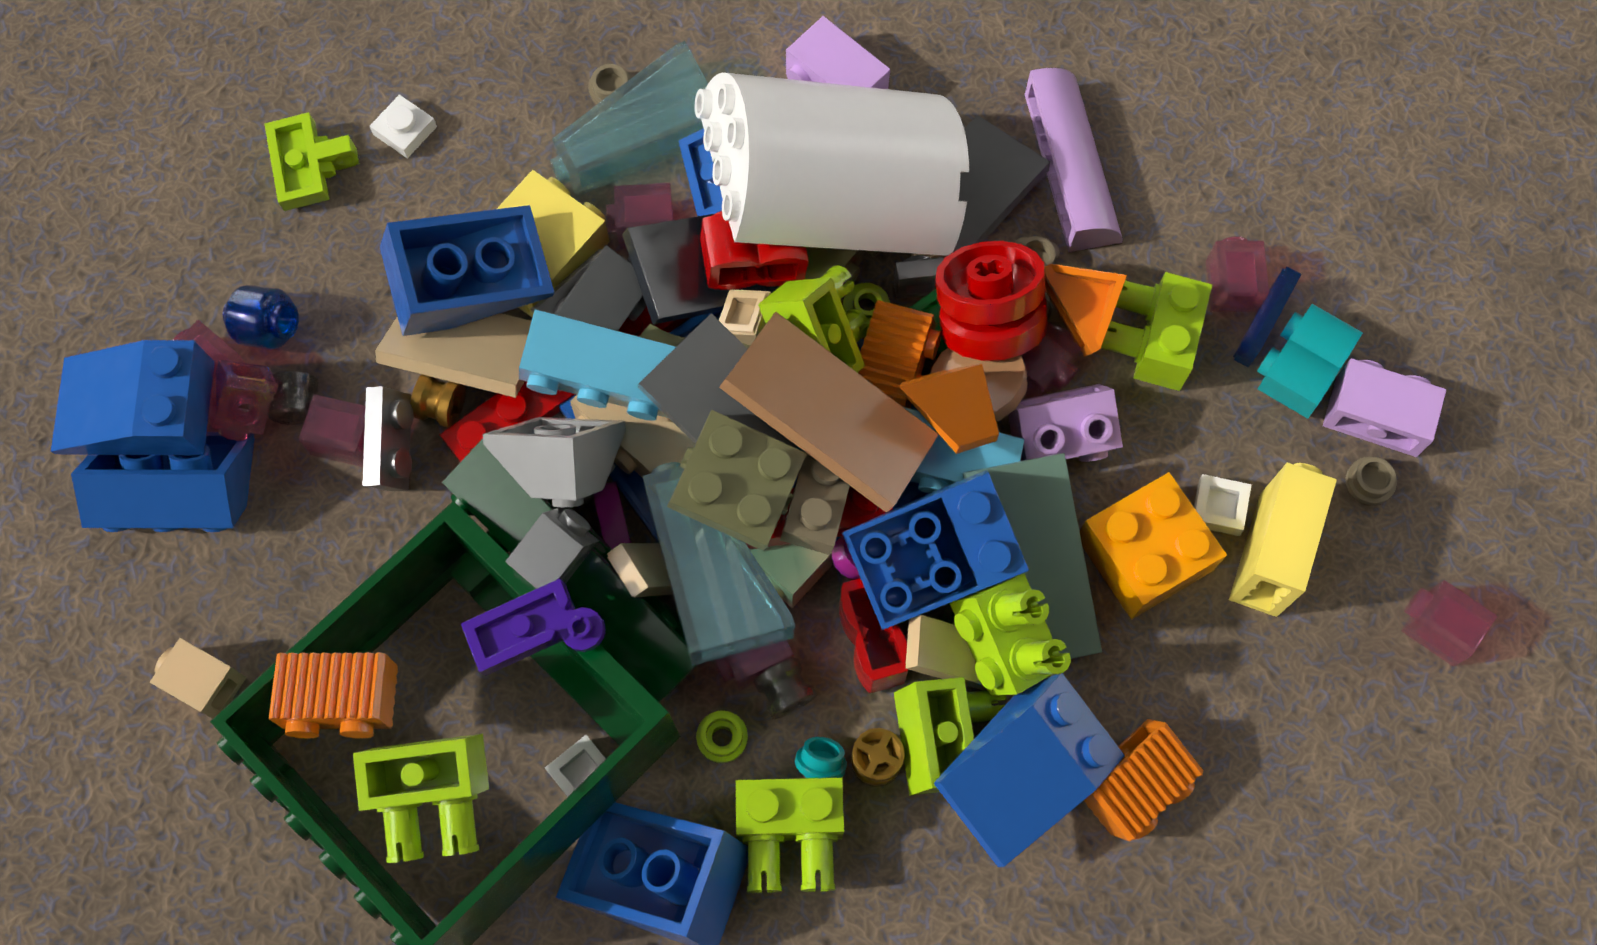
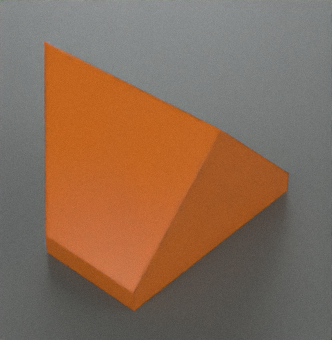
(1084, 301)
(955, 406)

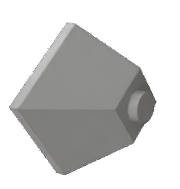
(558, 456)

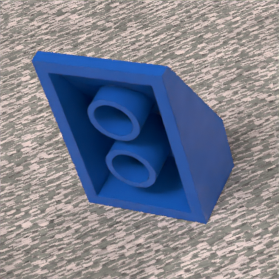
(463, 267)
(135, 400)
(1029, 768)
(657, 874)

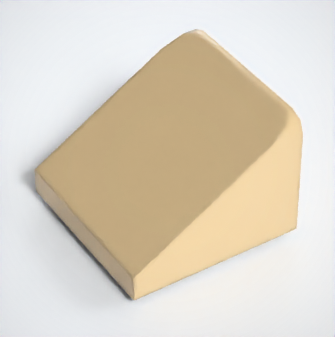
(742, 314)

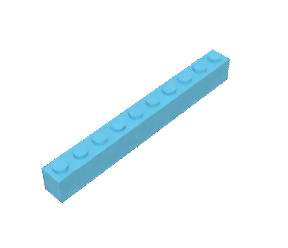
(609, 364)

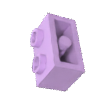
(1069, 422)

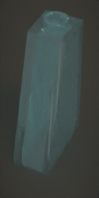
(632, 125)
(714, 579)

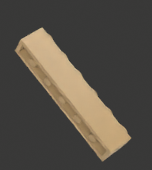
(659, 442)

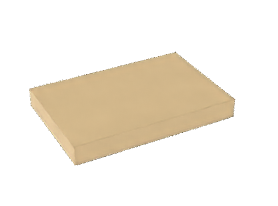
(474, 354)

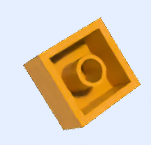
(1150, 545)

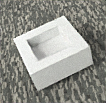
(403, 126)
(1222, 504)
(575, 765)

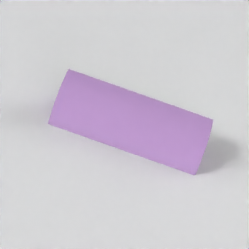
(1075, 166)

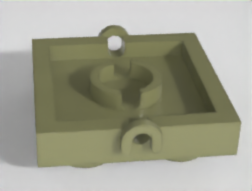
(737, 480)

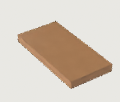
(830, 411)

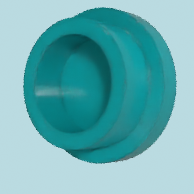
(821, 758)

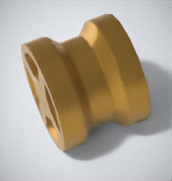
(437, 400)
(881, 748)

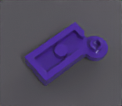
(531, 625)

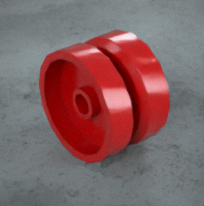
(992, 300)

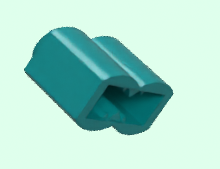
(1309, 361)

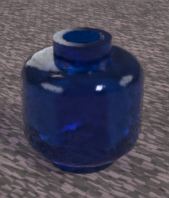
(260, 317)

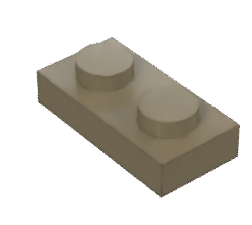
(815, 508)

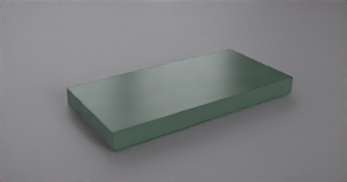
(1045, 524)

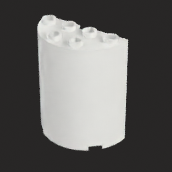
(835, 164)

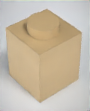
(196, 678)

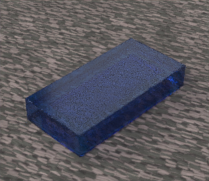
(1266, 316)

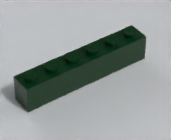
(639, 631)

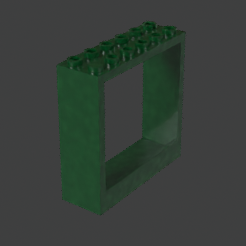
(443, 551)

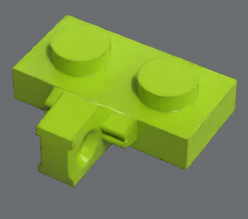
(304, 160)

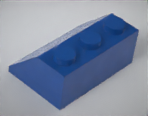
(166, 489)

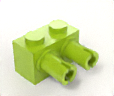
(818, 312)
(1173, 328)
(1009, 636)
(937, 726)
(409, 774)
(790, 811)

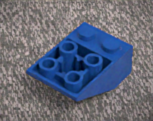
(935, 550)

